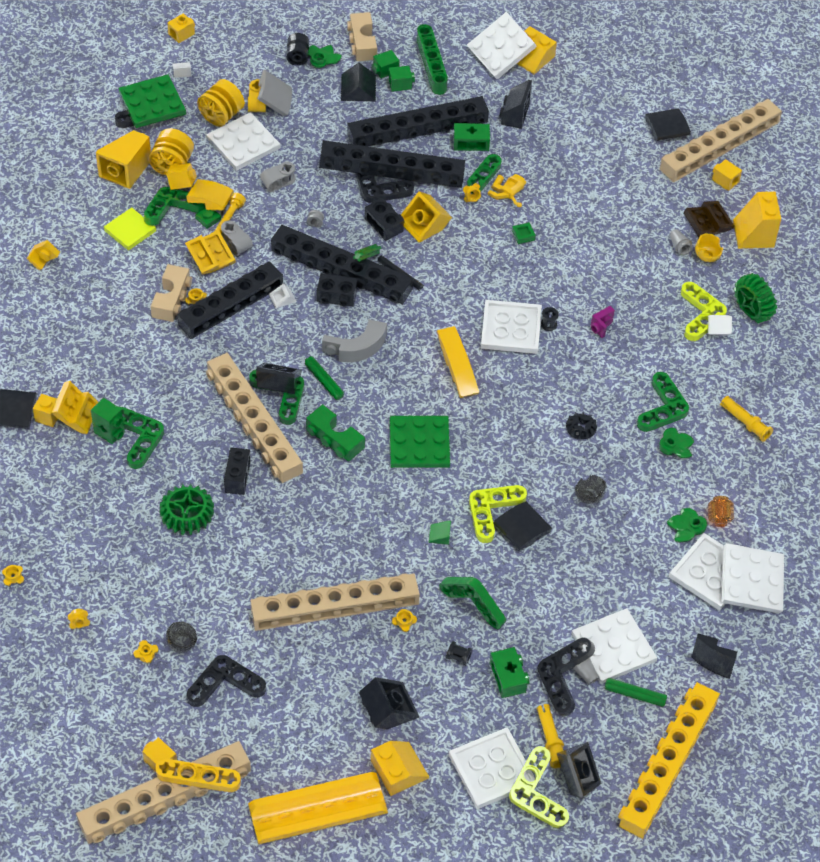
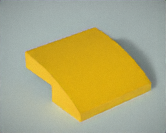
(211, 193)
(210, 252)
(74, 407)

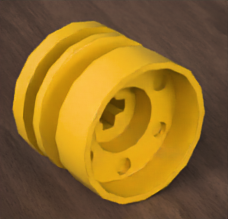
(221, 102)
(170, 149)

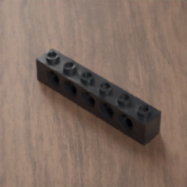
(229, 300)

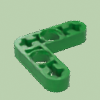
(168, 198)
(284, 404)
(670, 405)
(146, 435)
(472, 588)

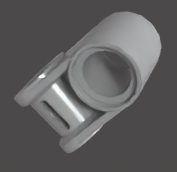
(277, 177)
(235, 238)

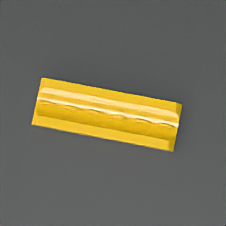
(317, 807)

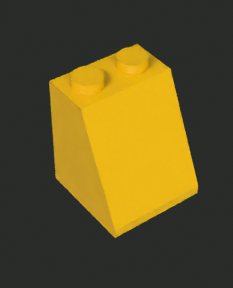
(124, 159)
(758, 222)

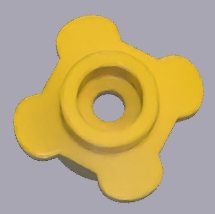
(476, 193)
(195, 295)
(10, 570)
(404, 614)
(78, 618)
(145, 656)

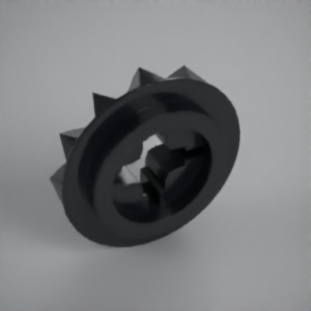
(578, 431)

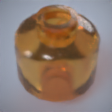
(720, 511)

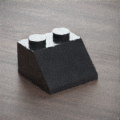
(516, 105)
(387, 703)

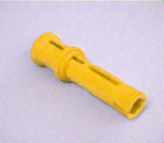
(752, 423)
(553, 742)

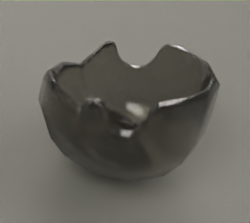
(590, 490)
(181, 637)

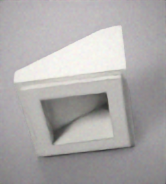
(182, 70)
(282, 296)
(719, 325)

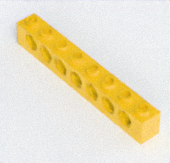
(639, 822)

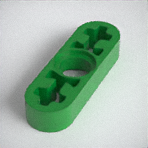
(485, 167)

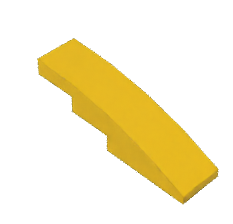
(458, 361)

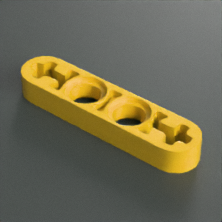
(197, 778)

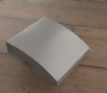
(275, 93)

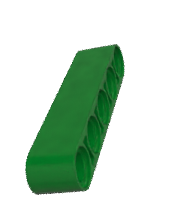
(432, 59)

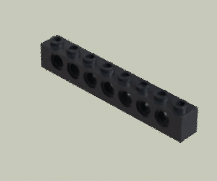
(417, 122)
(392, 164)
(339, 262)

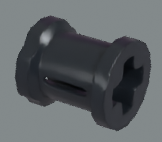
(554, 316)
(459, 653)

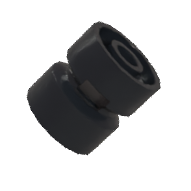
(297, 49)

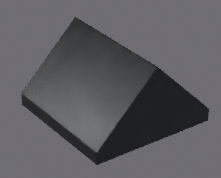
(358, 84)
(277, 377)
(579, 769)

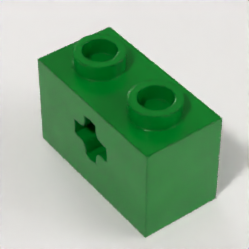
(471, 137)
(107, 421)
(509, 672)

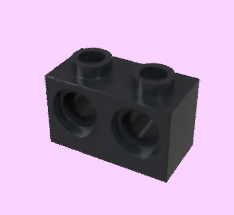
(384, 219)
(337, 290)
(237, 471)

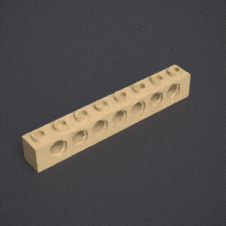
(720, 140)
(254, 417)
(326, 609)
(151, 791)

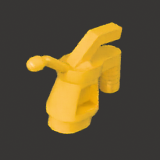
(512, 186)

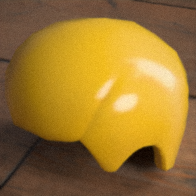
(707, 245)

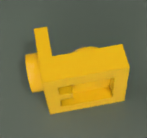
(42, 253)

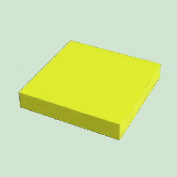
(129, 229)

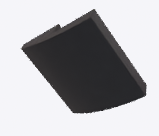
(668, 124)
(16, 408)
(522, 525)
(712, 657)

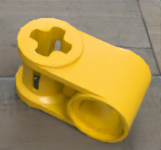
(254, 104)

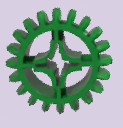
(755, 297)
(191, 516)

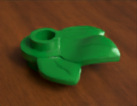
(323, 56)
(676, 443)
(686, 525)

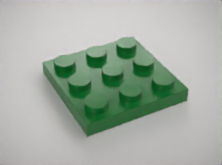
(152, 101)
(419, 442)

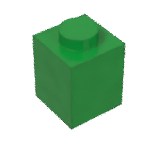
(383, 62)
(401, 78)

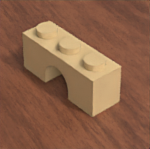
(364, 44)
(167, 305)

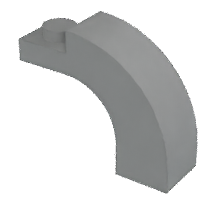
(357, 348)

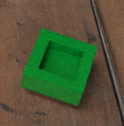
(208, 217)
(523, 233)

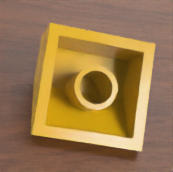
(541, 54)
(424, 217)
(398, 766)

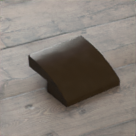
(709, 218)

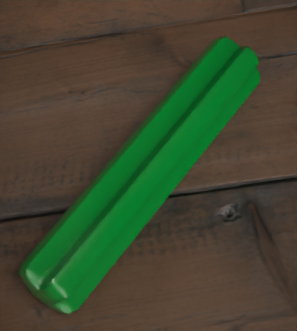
(367, 252)
(324, 378)
(636, 692)

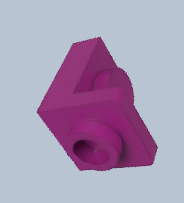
(601, 320)

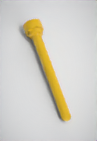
(236, 202)

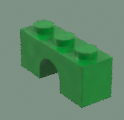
(345, 443)

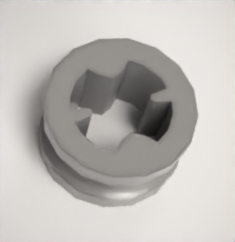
(315, 218)

